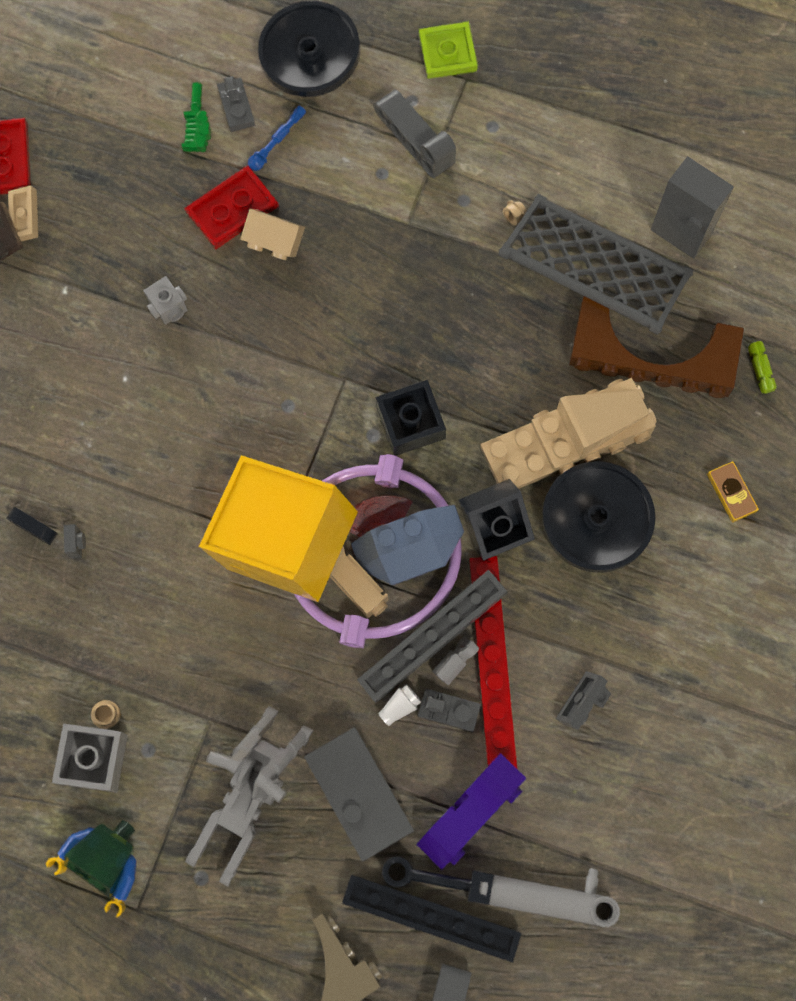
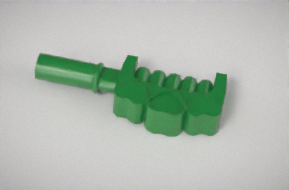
(197, 125)

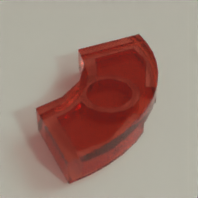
(379, 511)

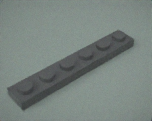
(432, 636)

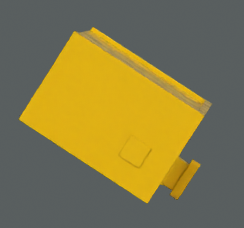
(279, 527)

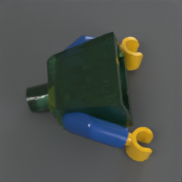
(101, 860)

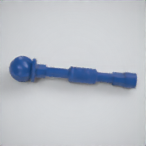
(258, 159)

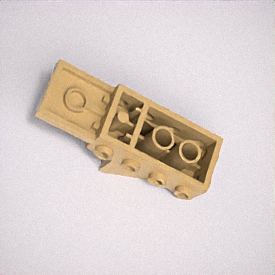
(573, 434)

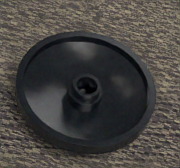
(309, 48)
(598, 516)

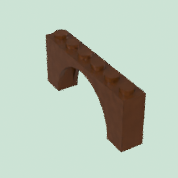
(709, 371)

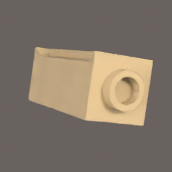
(358, 586)

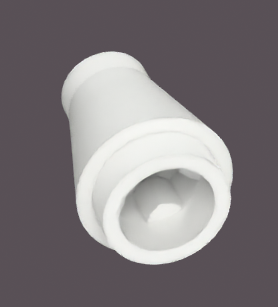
(400, 704)

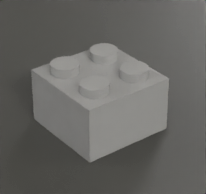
(90, 758)

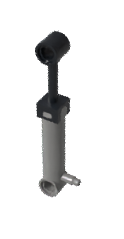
(518, 894)

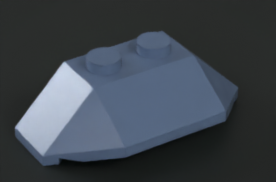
(410, 545)

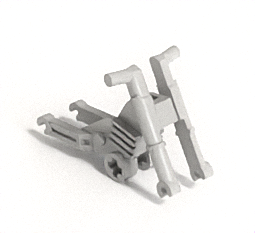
(255, 782)

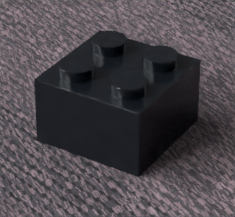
(410, 418)
(496, 519)

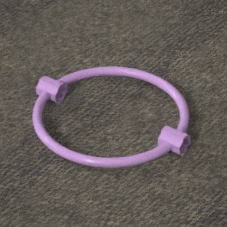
(355, 628)

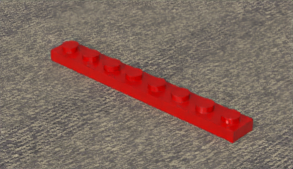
(494, 672)

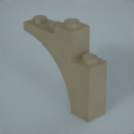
(342, 977)

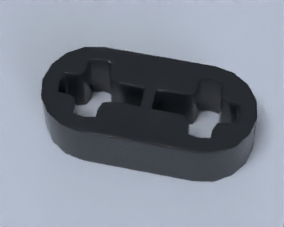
(31, 526)

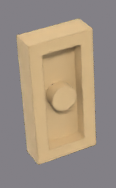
(24, 212)

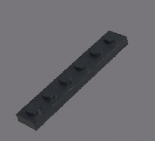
(432, 918)

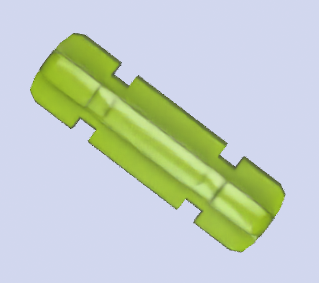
(762, 367)

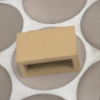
(272, 233)

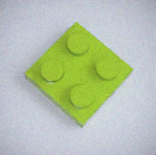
(448, 50)

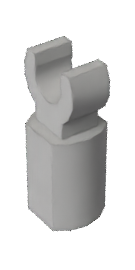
(455, 660)

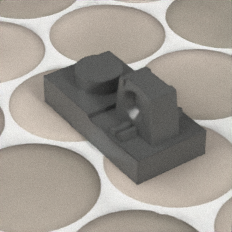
(235, 104)
(589, 691)
(449, 710)

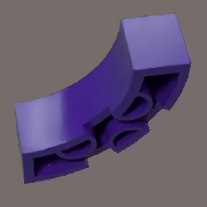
(473, 809)

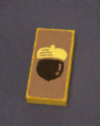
(732, 491)

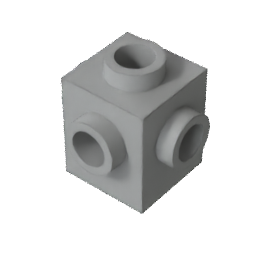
(165, 301)

